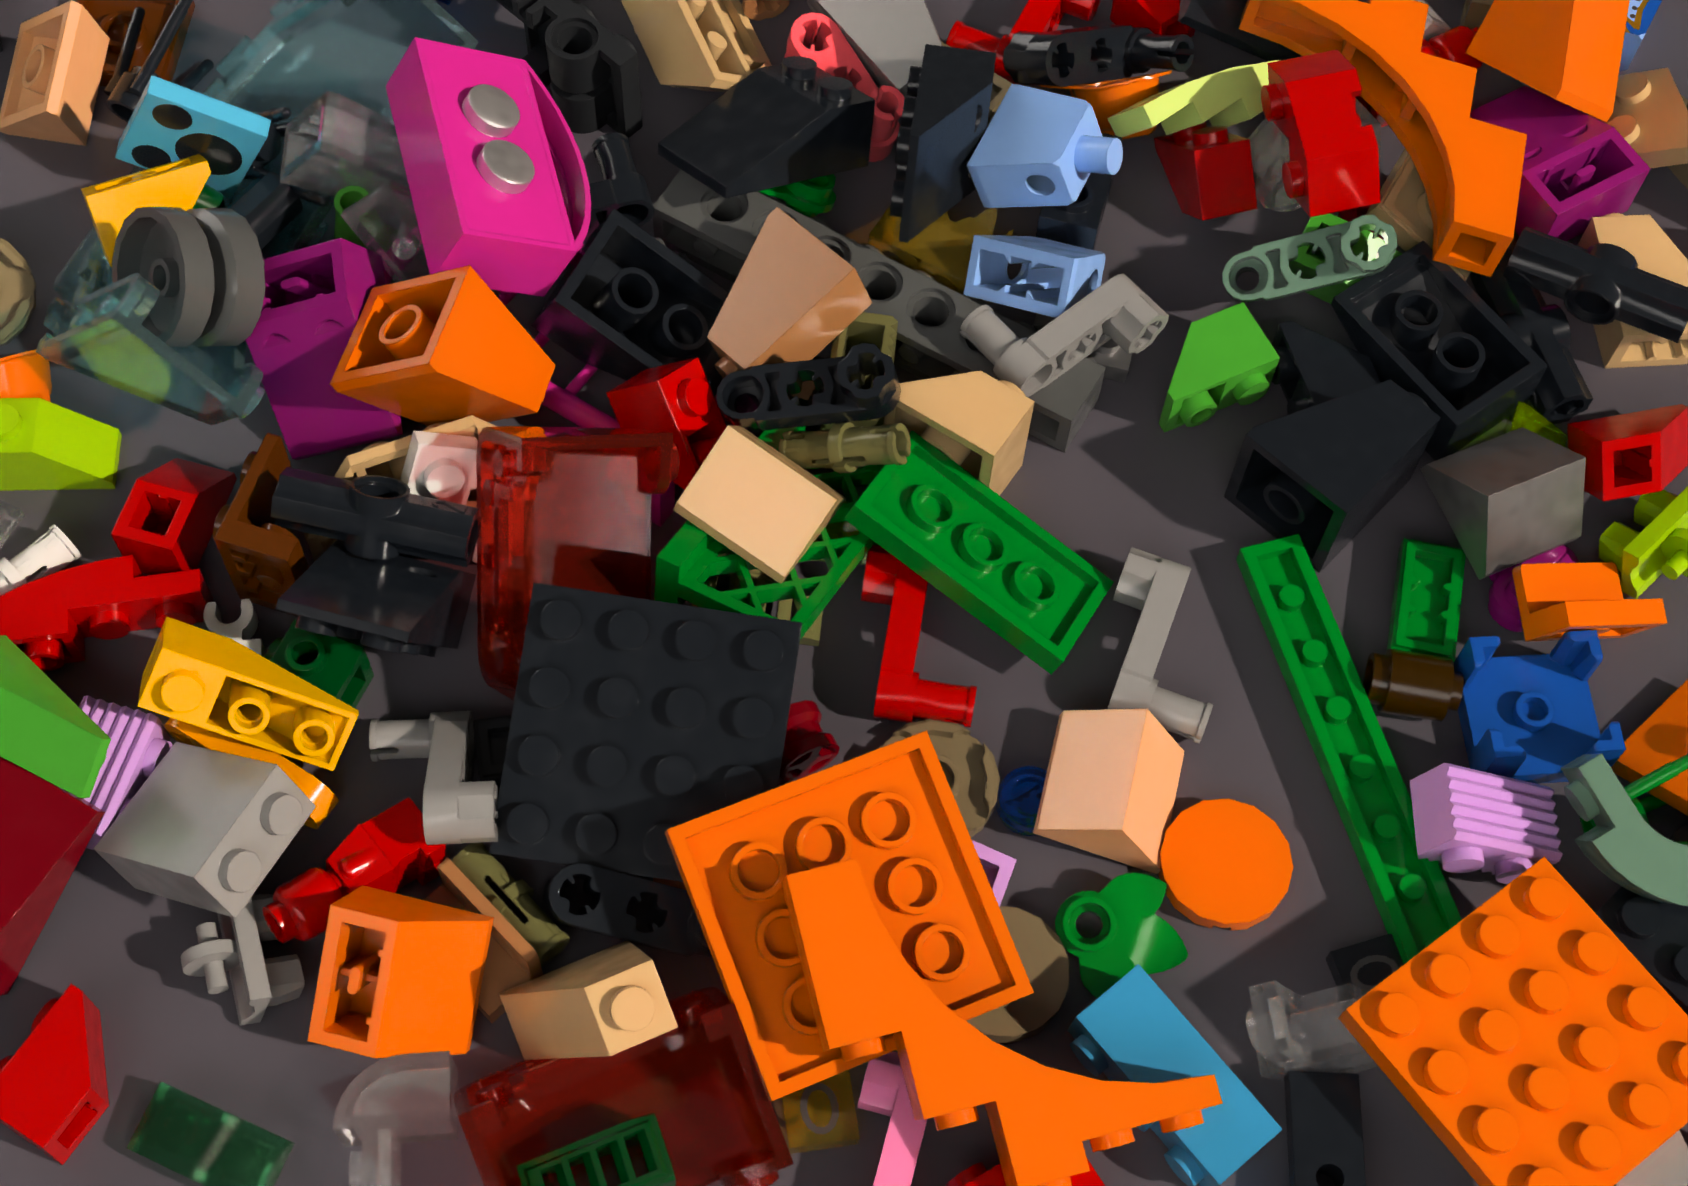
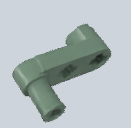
(1272, 260)

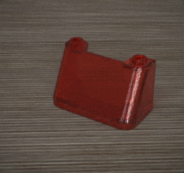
(563, 514)
(692, 1078)

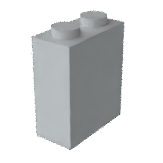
(206, 828)

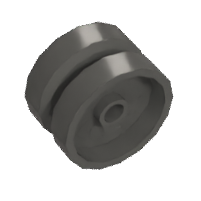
(205, 272)

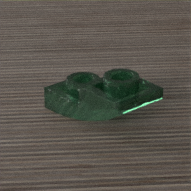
(207, 1142)

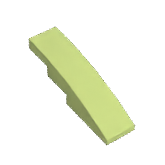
(1221, 97)

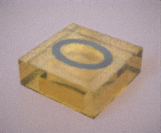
(821, 1115)

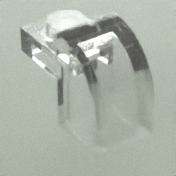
(1304, 1031)
(395, 1104)

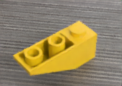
(242, 696)

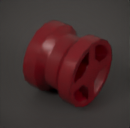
(805, 743)

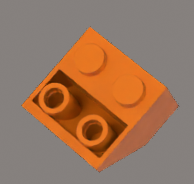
(399, 975)

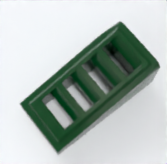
(614, 1141)

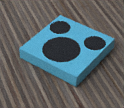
(181, 123)

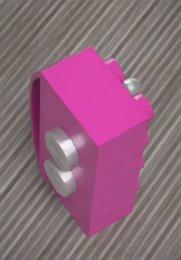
(488, 166)

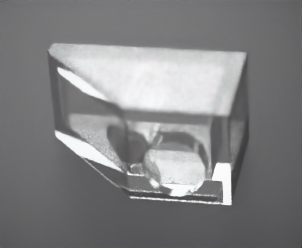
(389, 227)

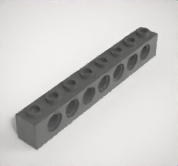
(690, 222)

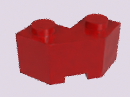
(1329, 149)

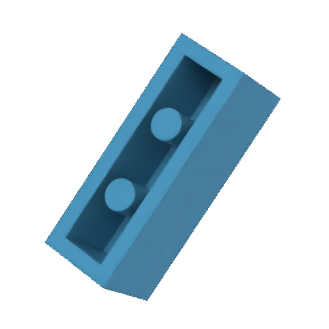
(1143, 1037)

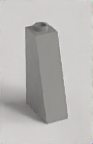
(884, 34)

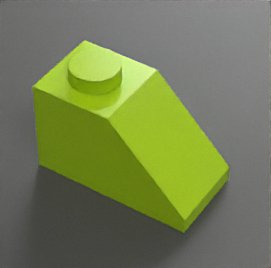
(55, 448)

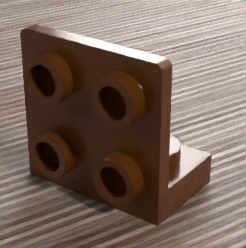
(256, 552)

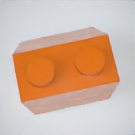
(1557, 48)
(443, 352)

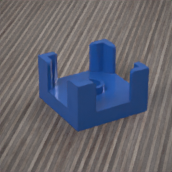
(1532, 711)

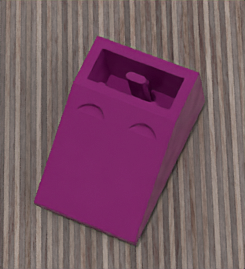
(1570, 163)
(300, 338)

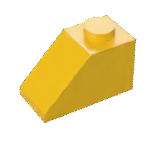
(161, 186)

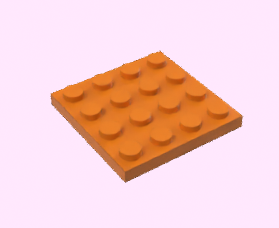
(918, 866)
(1532, 1041)

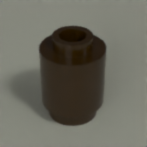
(1413, 684)

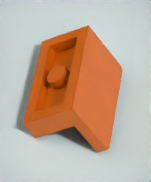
(1580, 598)

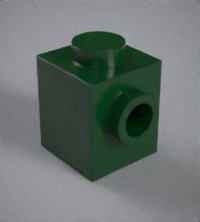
(324, 662)

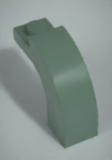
(1623, 841)

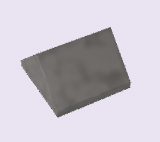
(1510, 498)

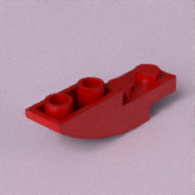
(99, 601)

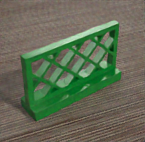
(696, 555)

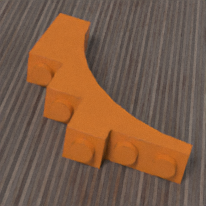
(1426, 100)
(949, 1067)

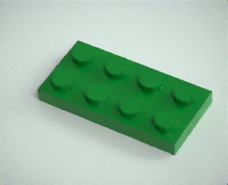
(981, 553)

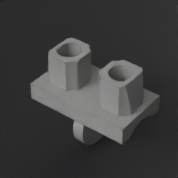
(253, 979)

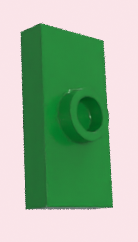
(1426, 599)

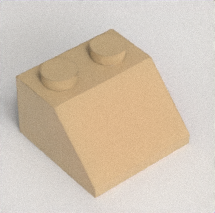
(971, 421)

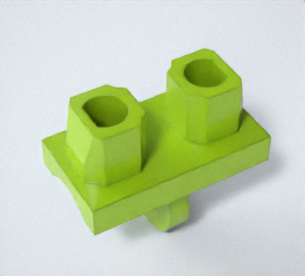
(1654, 550)

